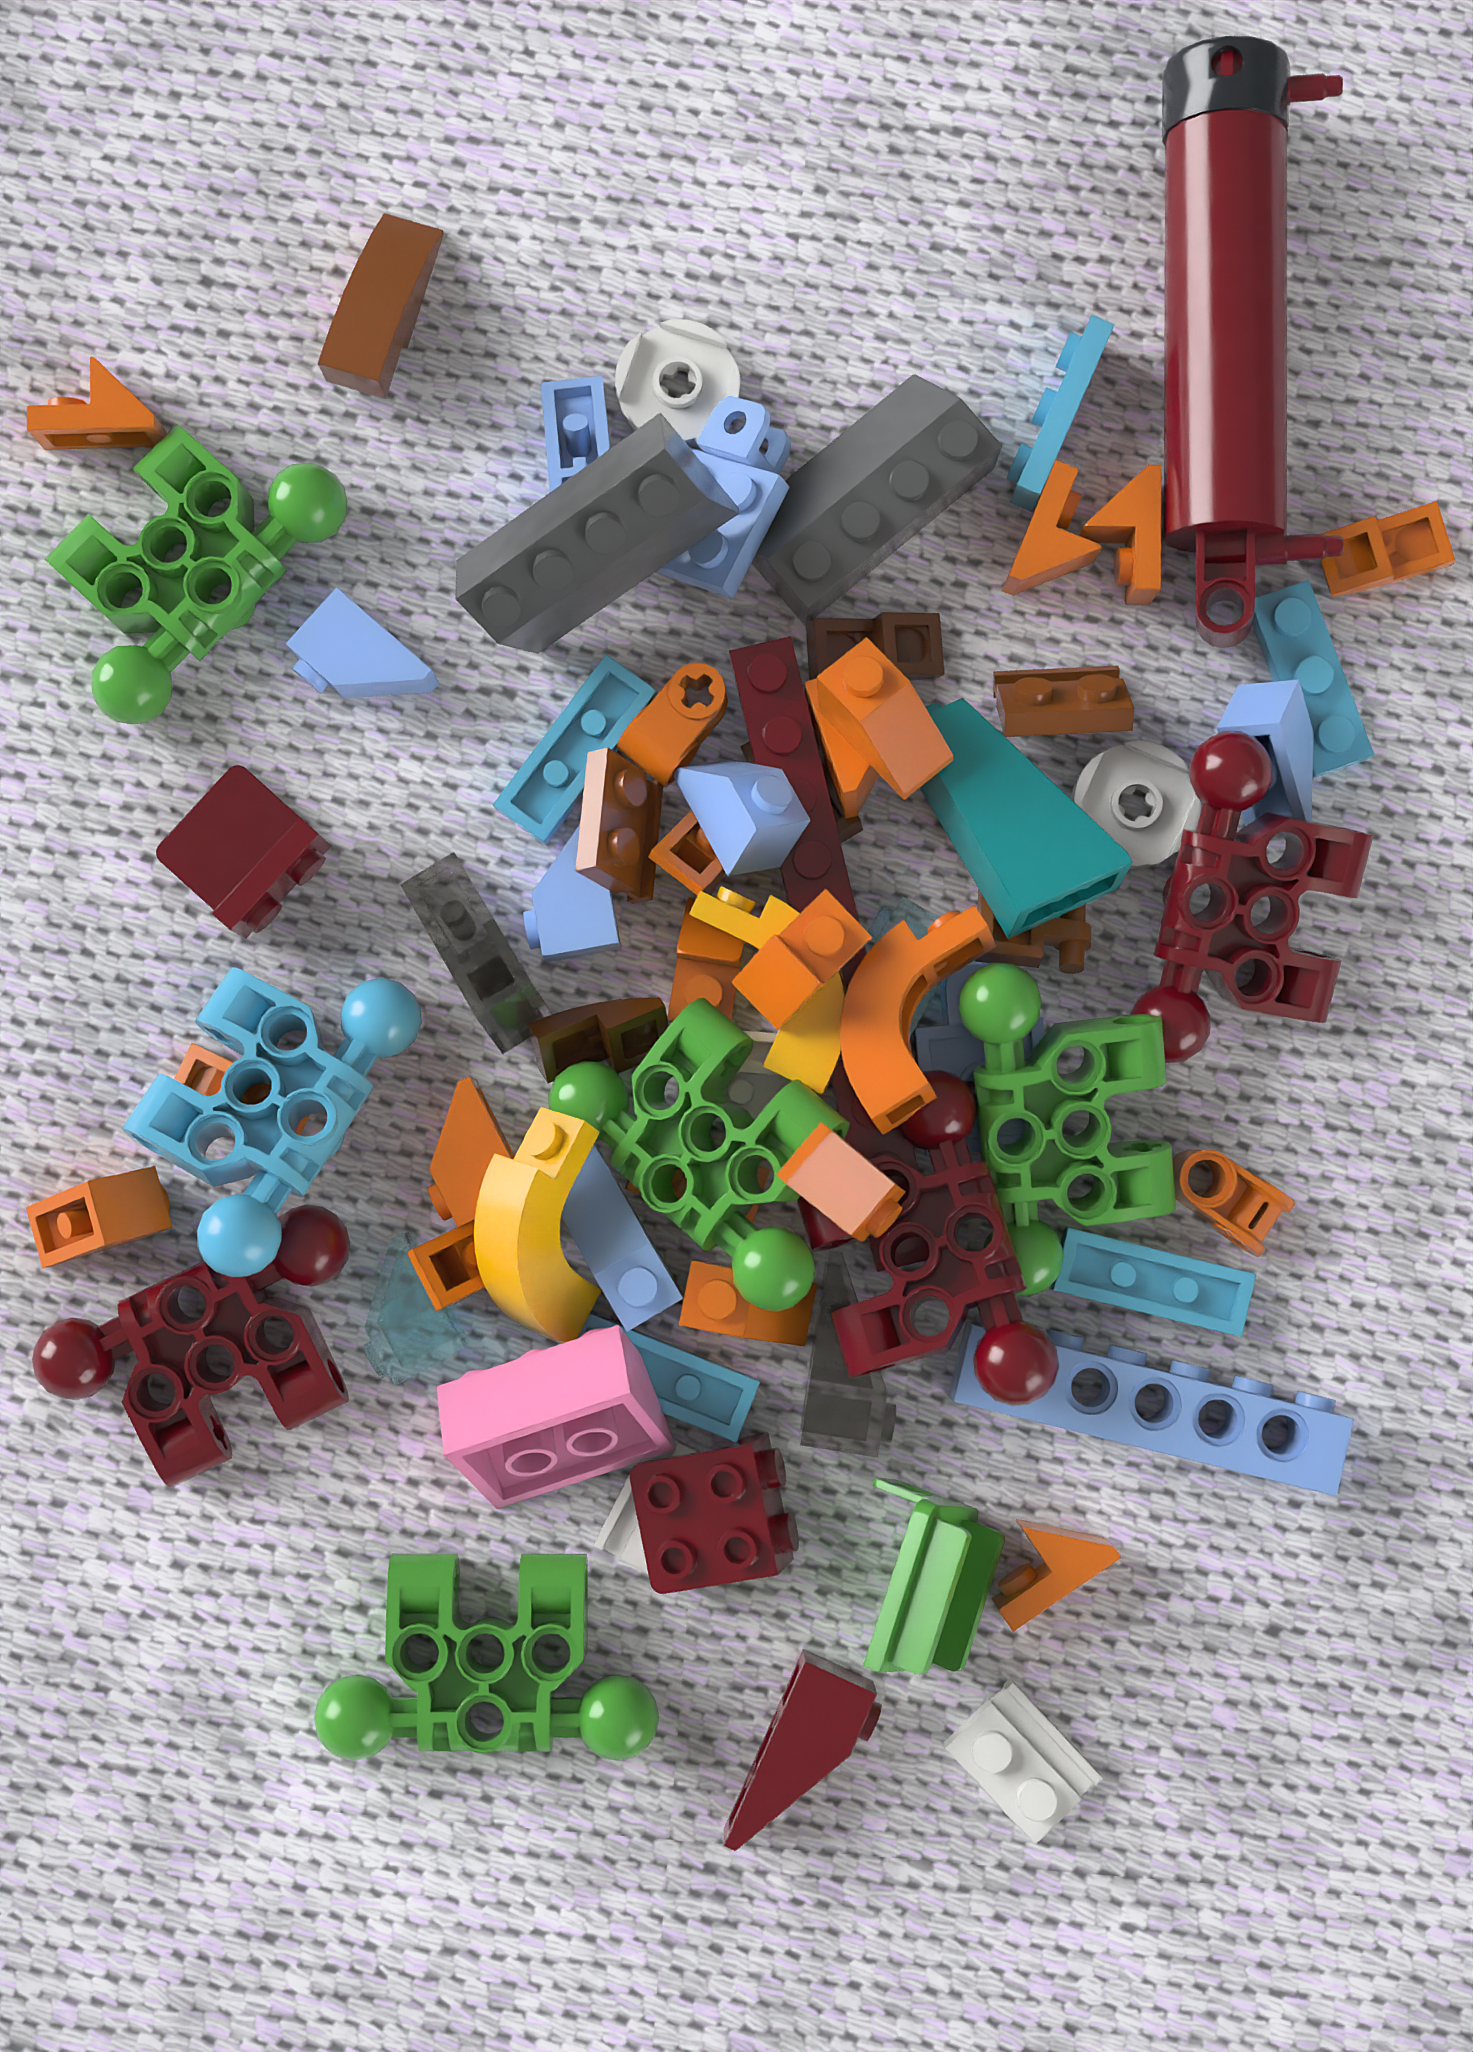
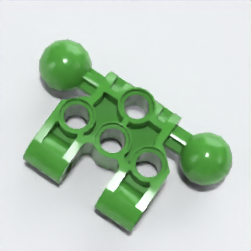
(136, 681)
(704, 1055)
(1120, 1056)
(360, 1716)

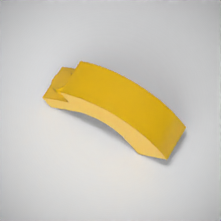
(810, 1040)
(520, 1229)

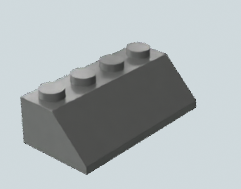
(872, 493)
(592, 539)

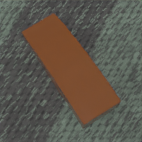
(380, 305)

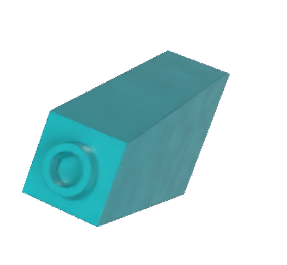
(1016, 828)

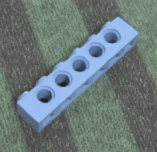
(1307, 1458)

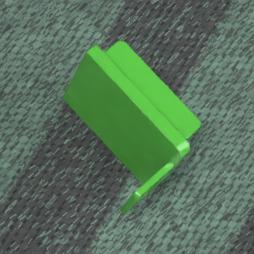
(935, 1585)

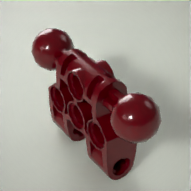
(1229, 777)
(1013, 1357)
(186, 1436)

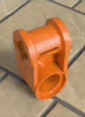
(668, 731)
(1236, 1204)

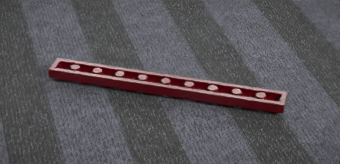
(785, 739)

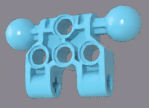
(250, 1017)

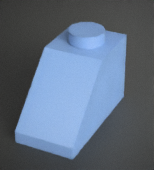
(355, 654)
(1281, 723)
(744, 812)
(571, 911)

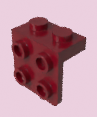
(242, 851)
(714, 1516)

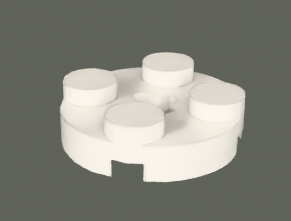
(660, 355)
(1167, 790)

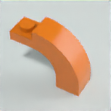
(882, 1005)

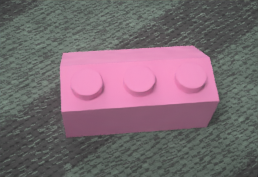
(553, 1417)

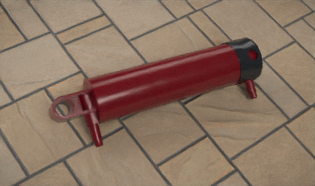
(1229, 318)

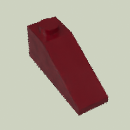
(806, 1740)

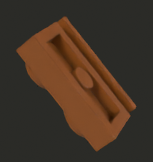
(1062, 701)
(619, 826)

